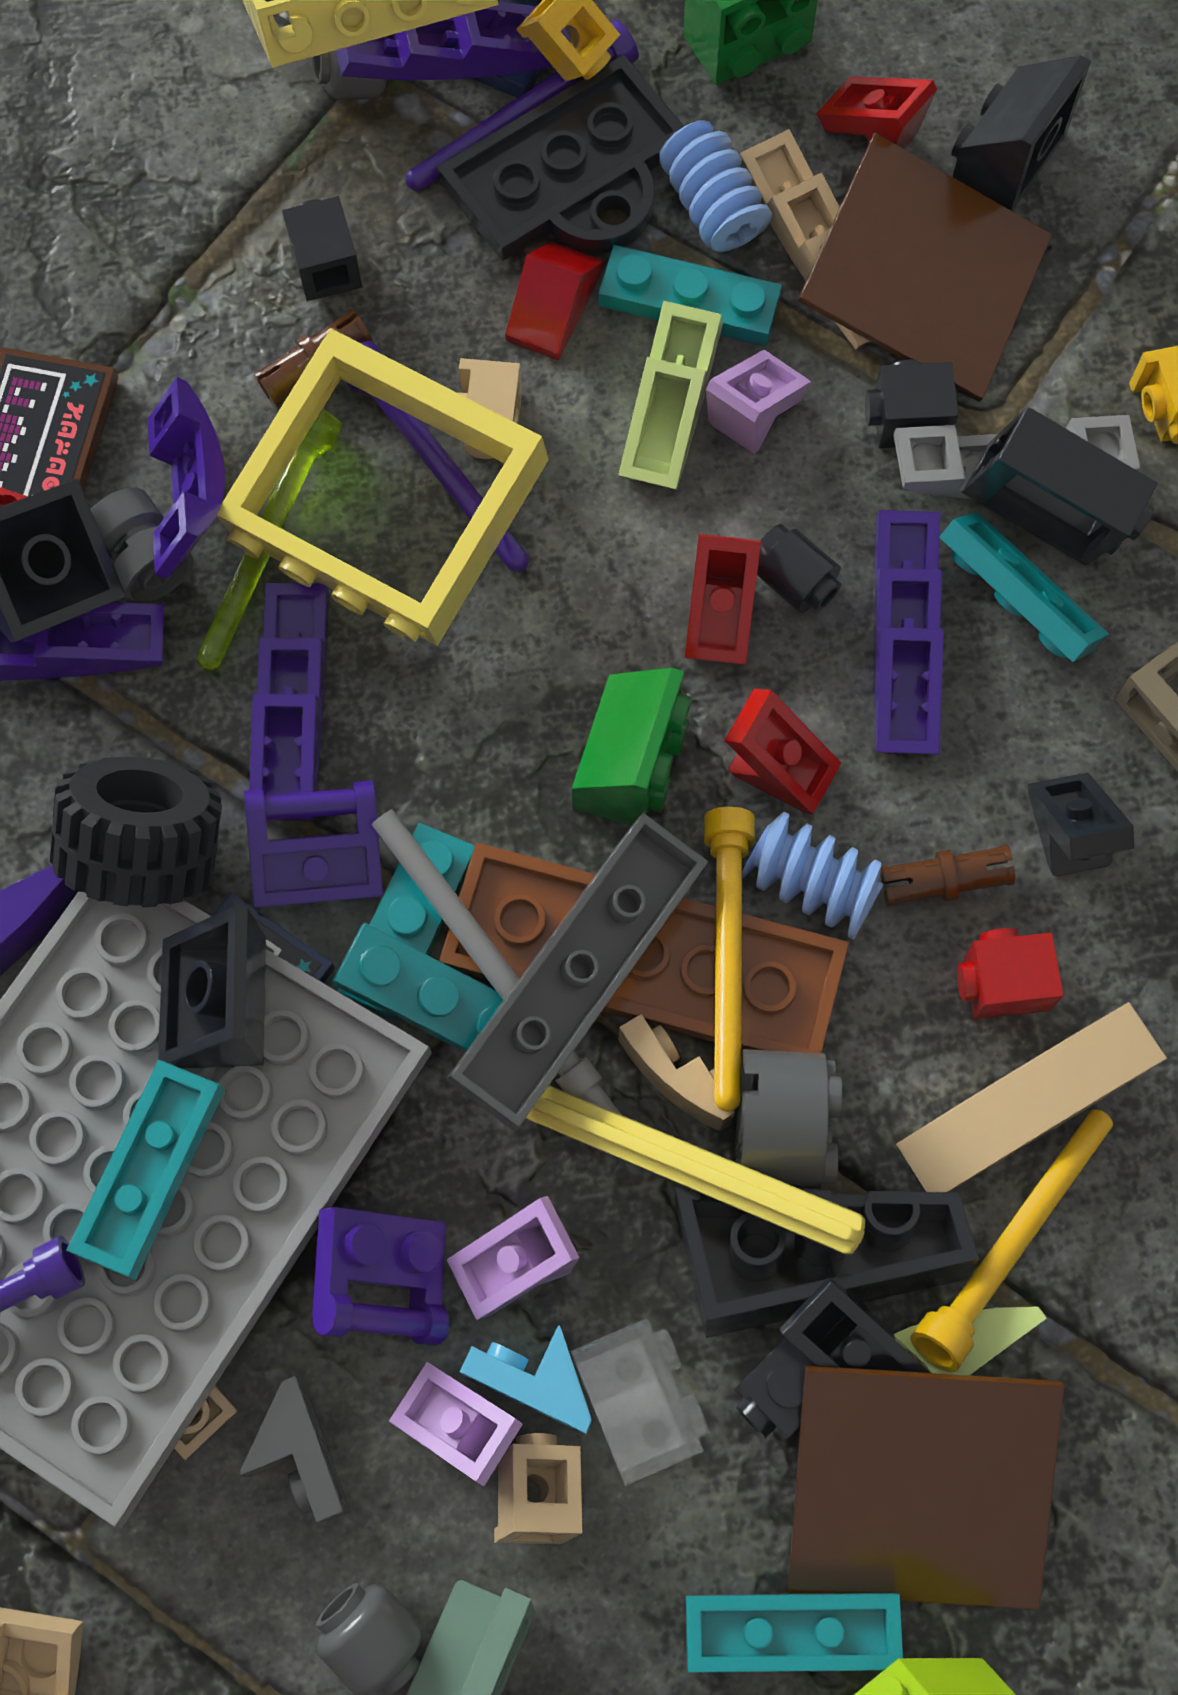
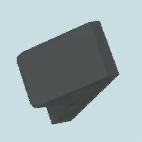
(291, 1433)

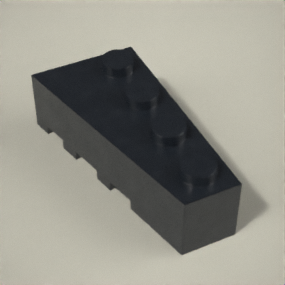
(762, 1274)

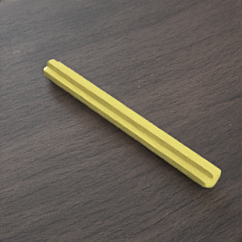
(700, 1170)

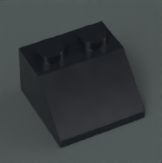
(1019, 129)

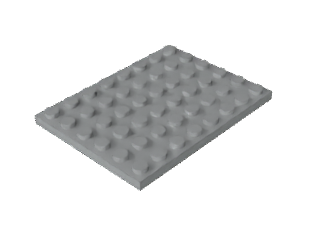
(122, 1365)

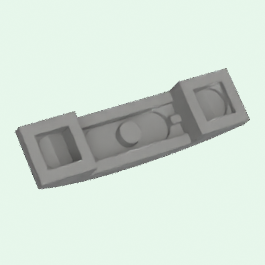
(941, 462)

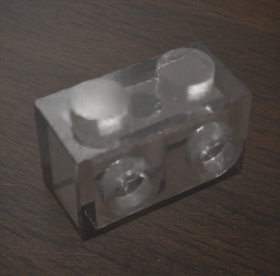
(639, 1401)

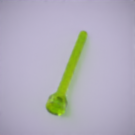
(319, 439)

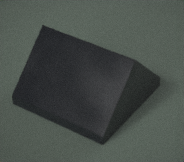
(51, 562)
(214, 993)

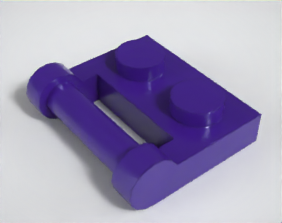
(313, 866)
(379, 1253)

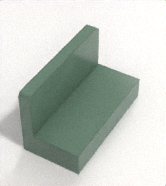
(474, 1643)

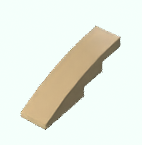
(799, 202)
(1031, 1100)

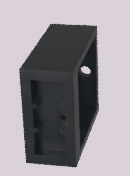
(1061, 488)

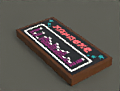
(50, 419)

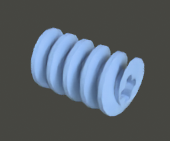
(714, 186)
(815, 874)

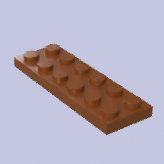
(786, 971)

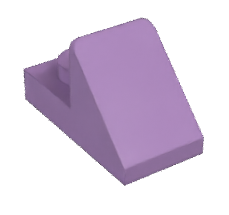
(750, 397)
(514, 1259)
(456, 1423)

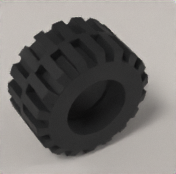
(135, 831)

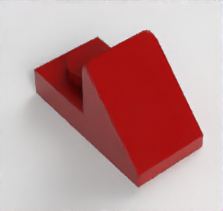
(879, 106)
(722, 598)
(780, 753)

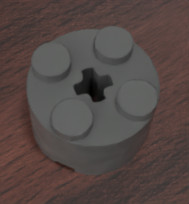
(787, 1115)

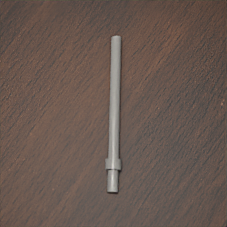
(576, 1075)

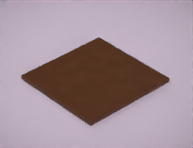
(925, 266)
(924, 1486)

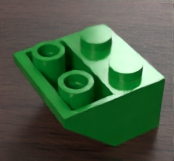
(743, 34)
(629, 745)

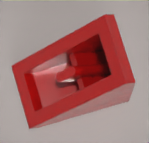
(551, 298)

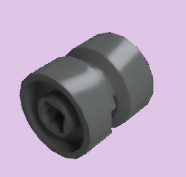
(127, 529)

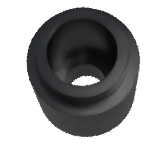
(797, 569)

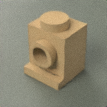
(492, 386)
(557, 1473)

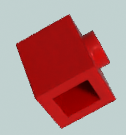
(1010, 974)

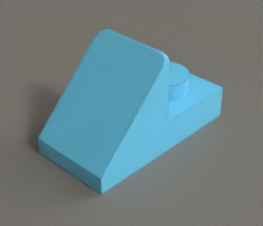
(550, 1392)

